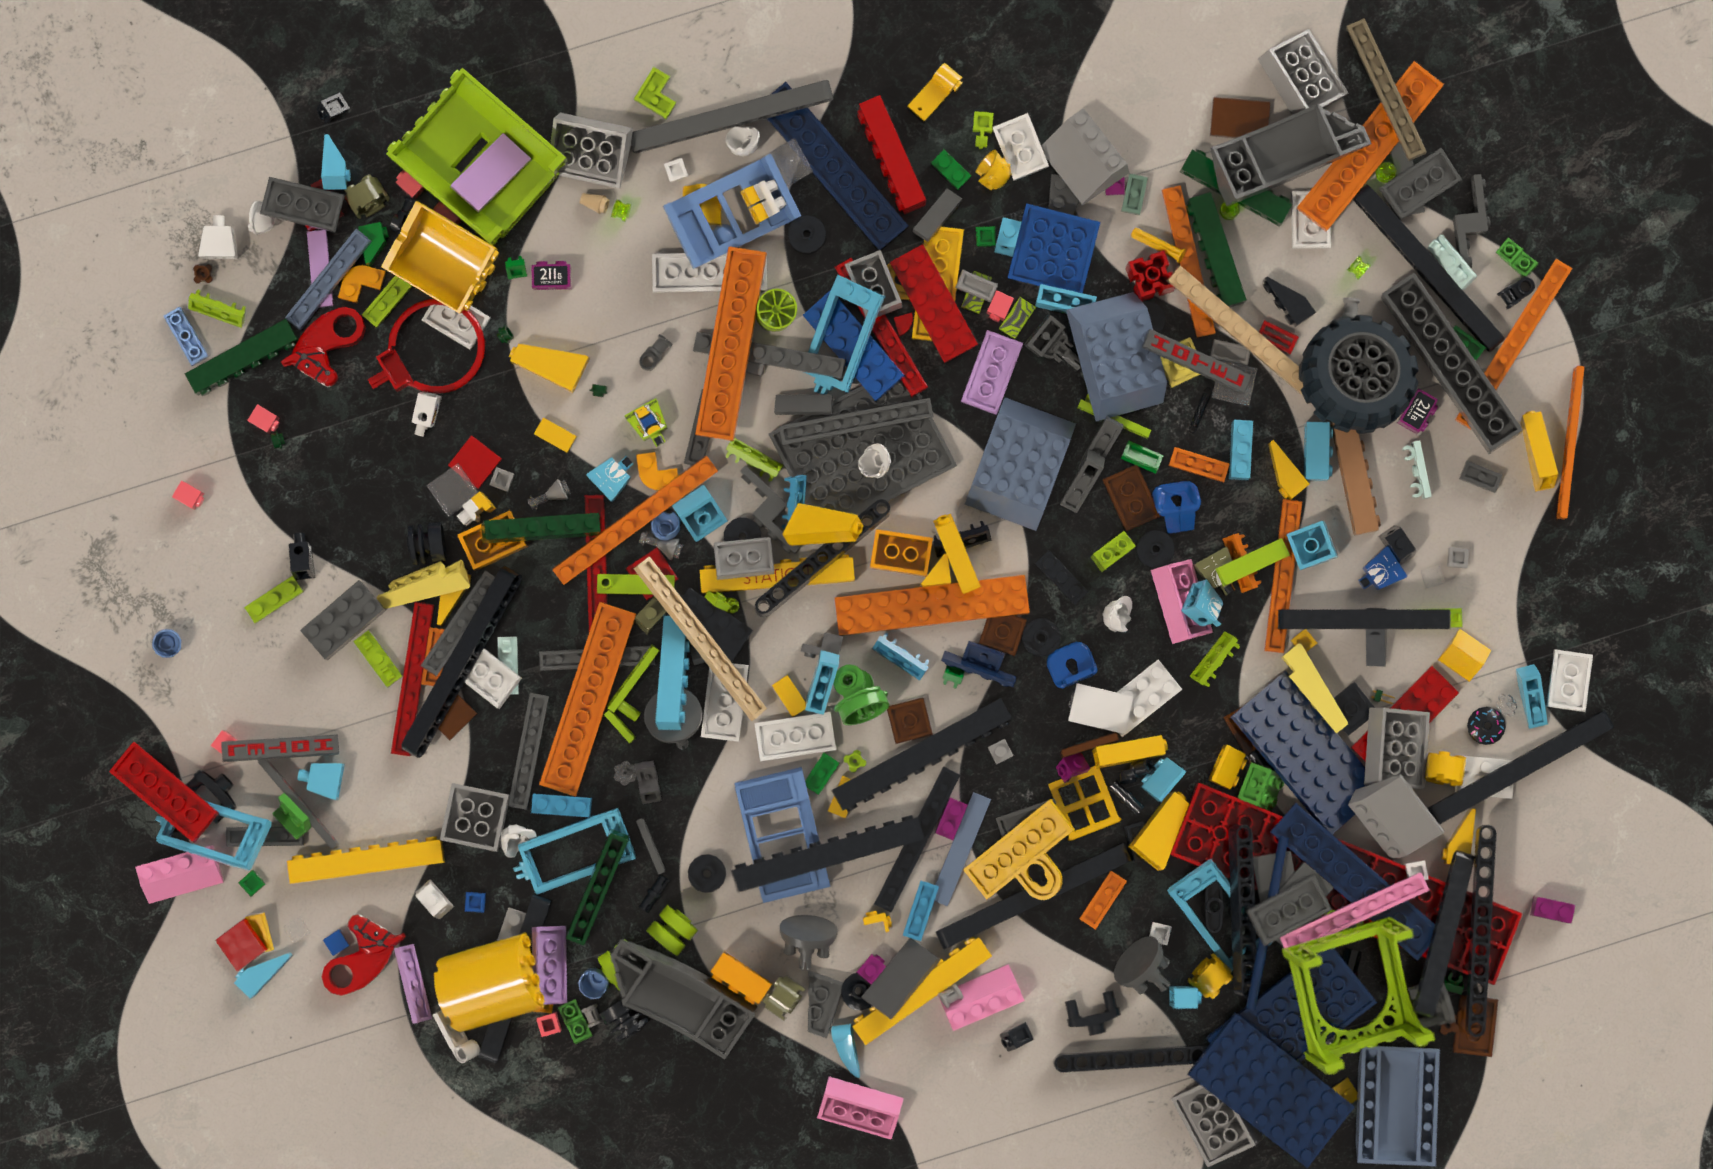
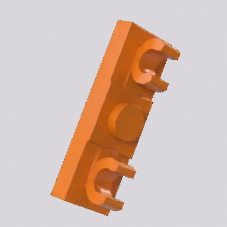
(1236, 551)

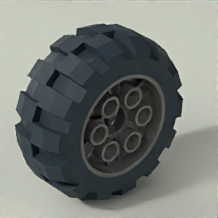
(1341, 403)

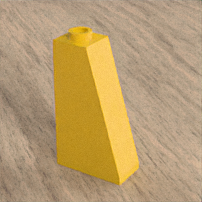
(552, 365)
(1539, 451)
(821, 525)
(956, 553)
(1129, 751)
(1161, 830)

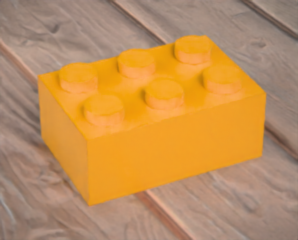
(901, 553)
(482, 554)
(740, 978)

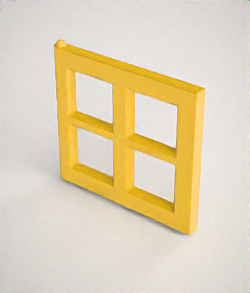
(1084, 802)

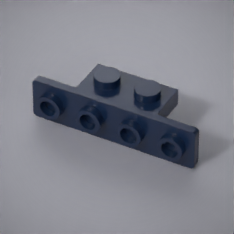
(980, 661)

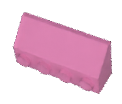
(1172, 587)
(178, 876)
(984, 997)
(860, 1108)

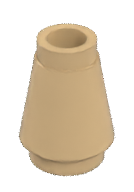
(597, 203)

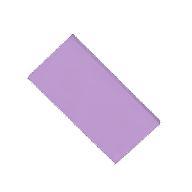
(490, 173)
(991, 372)
(551, 962)

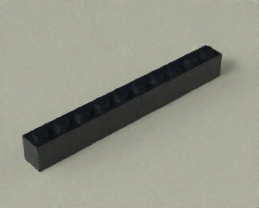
(925, 752)
(827, 854)

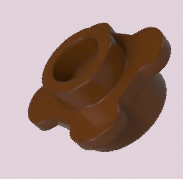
(198, 270)
(1453, 1027)

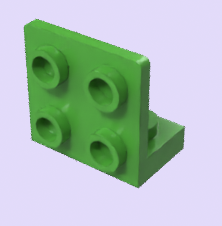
(1261, 787)

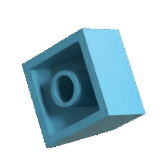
(699, 513)
(1312, 545)
(1163, 780)

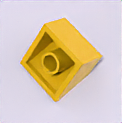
(1227, 767)

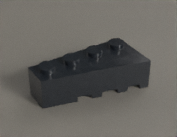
(724, 629)

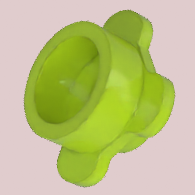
(855, 755)

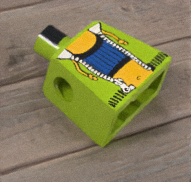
(648, 422)

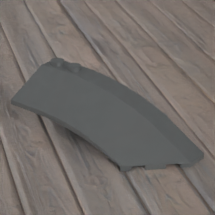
(1284, 152)
(681, 997)

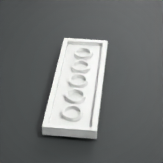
(675, 274)

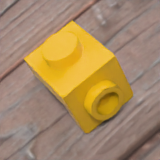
(873, 917)

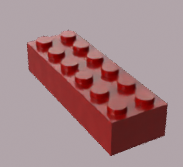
(892, 155)

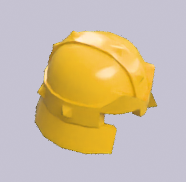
(995, 169)

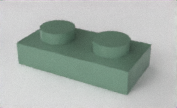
(1134, 194)

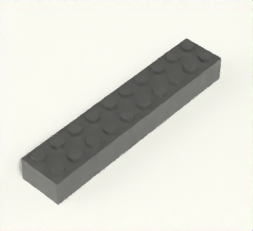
(1451, 363)

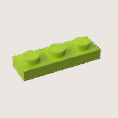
(386, 301)
(274, 599)

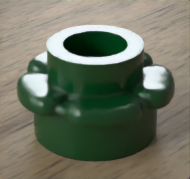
(505, 334)
(598, 390)
(277, 440)

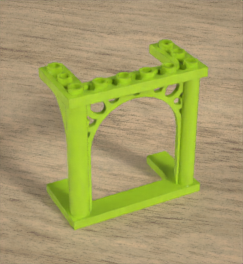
(1405, 1020)

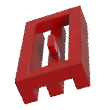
(1281, 331)

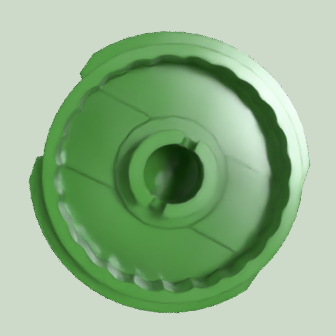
(861, 699)

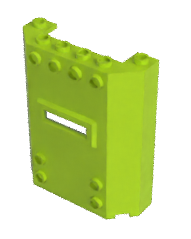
(451, 131)

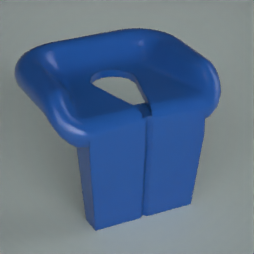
(1180, 517)
(1057, 664)

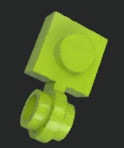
(982, 123)
(729, 605)

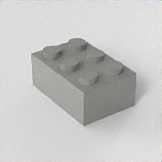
(874, 274)

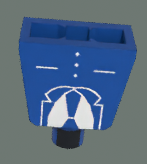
(1382, 570)

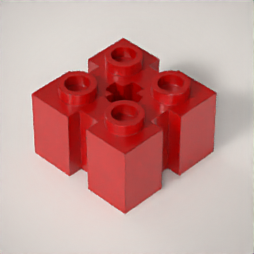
(1154, 266)

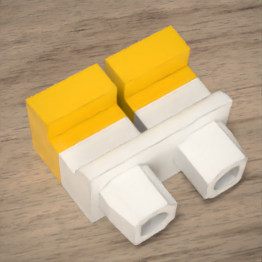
(762, 192)
(474, 507)

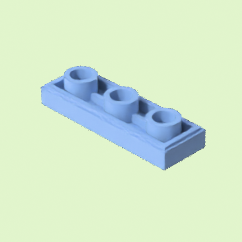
(191, 346)

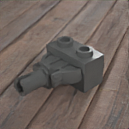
(1050, 341)

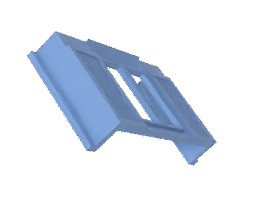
(694, 229)
(774, 794)

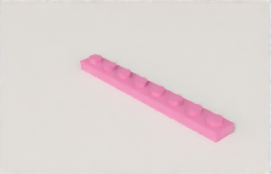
(1357, 911)

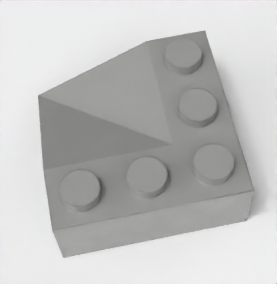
(474, 817)

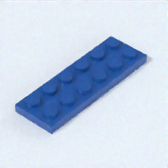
(876, 369)

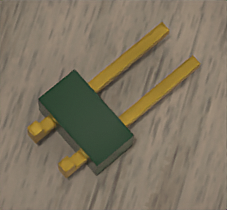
(1378, 694)

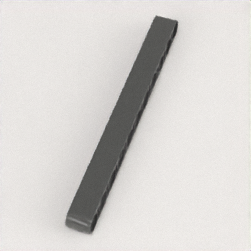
(731, 116)

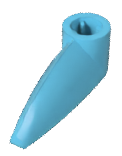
(845, 1044)

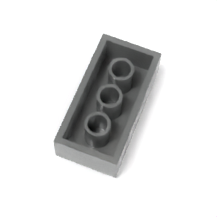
(343, 620)

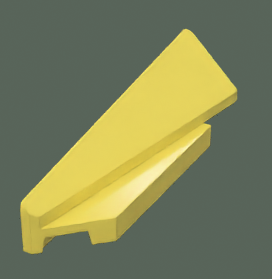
(425, 584)
(1313, 687)

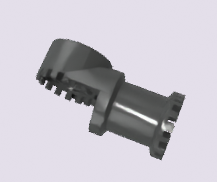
(655, 352)

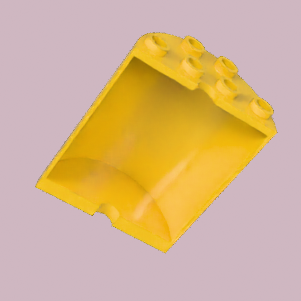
(441, 258)
(488, 983)

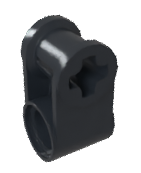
(1514, 294)

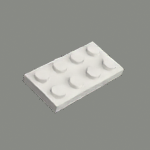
(1149, 692)
(721, 712)
(795, 736)

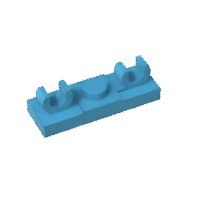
(797, 494)
(900, 657)
(920, 911)

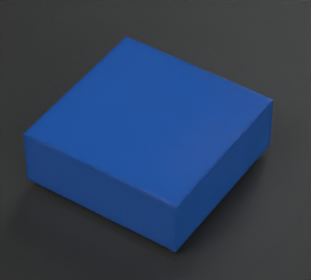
(475, 902)
(336, 942)

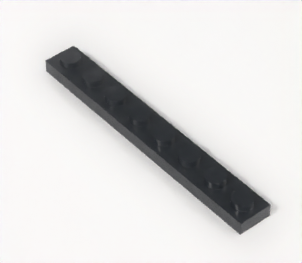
(911, 852)

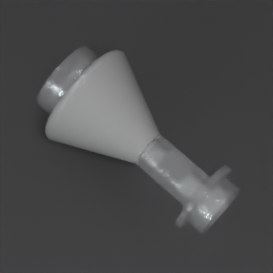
(557, 491)
(670, 548)

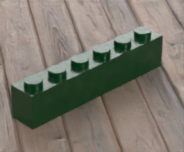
(1265, 204)
(1216, 249)
(242, 357)
(540, 528)
(597, 887)

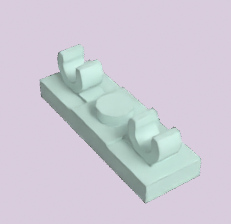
(1452, 262)
(1418, 470)
(509, 655)

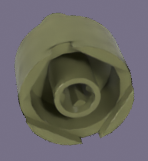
(366, 196)
(784, 997)

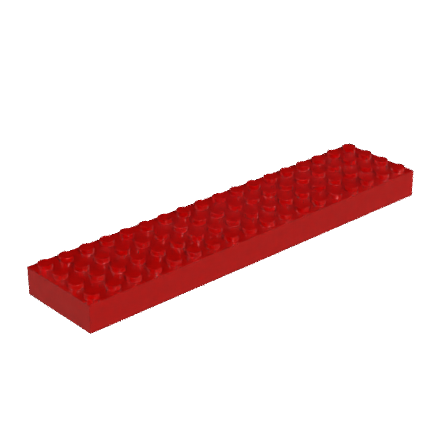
(1205, 837)

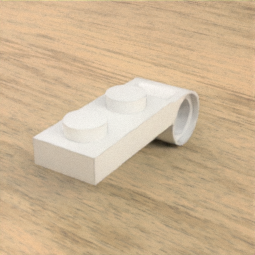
(458, 1042)

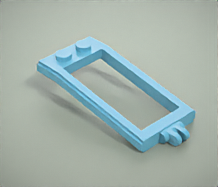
(862, 297)
(609, 819)
(247, 850)
(1190, 886)

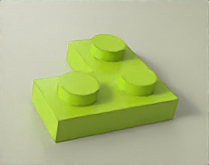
(651, 96)

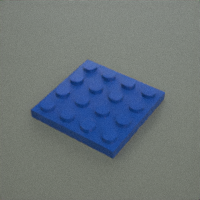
(1053, 249)

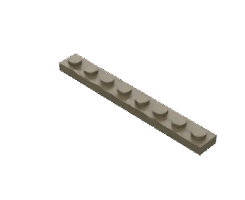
(1386, 89)

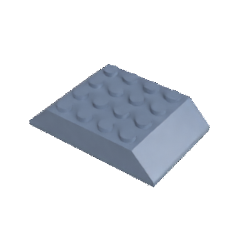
(1111, 355)
(1020, 464)
(1397, 1105)

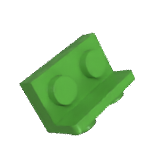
(291, 817)

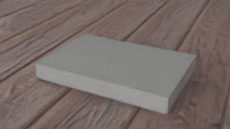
(744, 558)

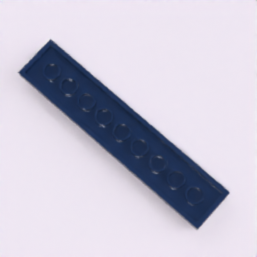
(840, 175)
(1348, 873)

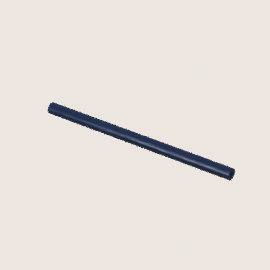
(1262, 950)

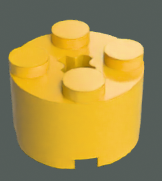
(1444, 768)
(1210, 976)

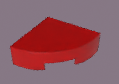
(903, 323)

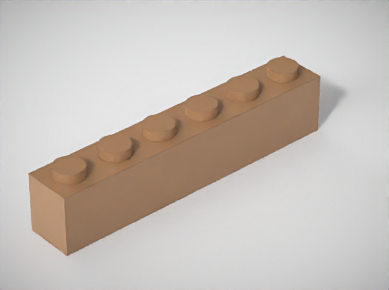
(1356, 482)

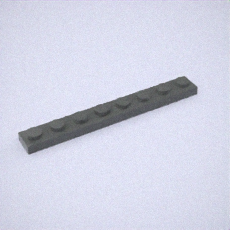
(783, 357)
(856, 421)

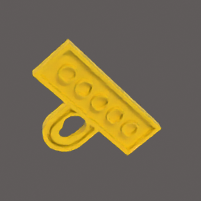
(945, 253)
(1021, 849)

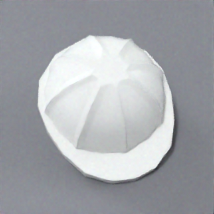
(742, 140)
(259, 223)
(874, 461)
(1117, 614)
(512, 837)

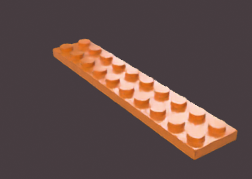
(1351, 172)
(731, 343)
(931, 606)
(587, 699)

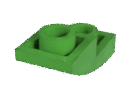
(1516, 258)
(575, 1021)

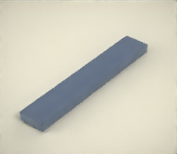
(328, 279)
(961, 847)

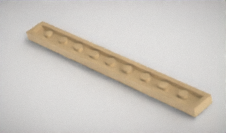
(1236, 327)
(700, 638)

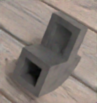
(830, 643)
(648, 782)

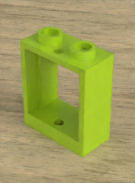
(1107, 554)

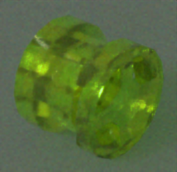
(1388, 170)
(621, 210)
(1229, 212)
(1360, 269)

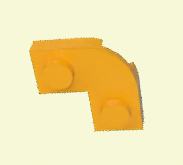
(357, 277)
(649, 471)

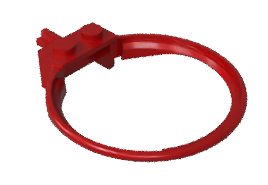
(396, 371)

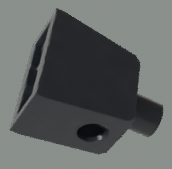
(1398, 544)
(301, 564)

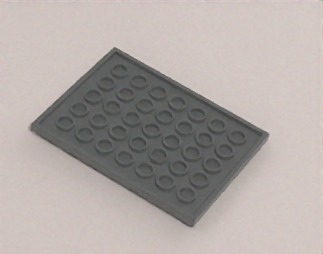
(832, 462)

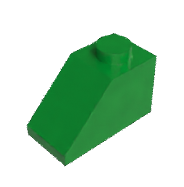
(378, 236)

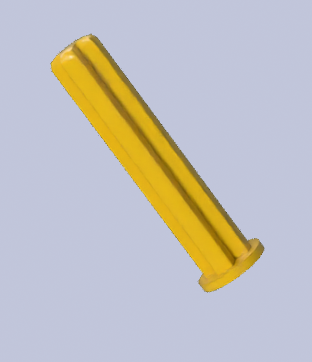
(1158, 244)

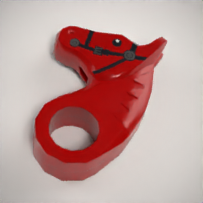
(320, 337)
(374, 952)

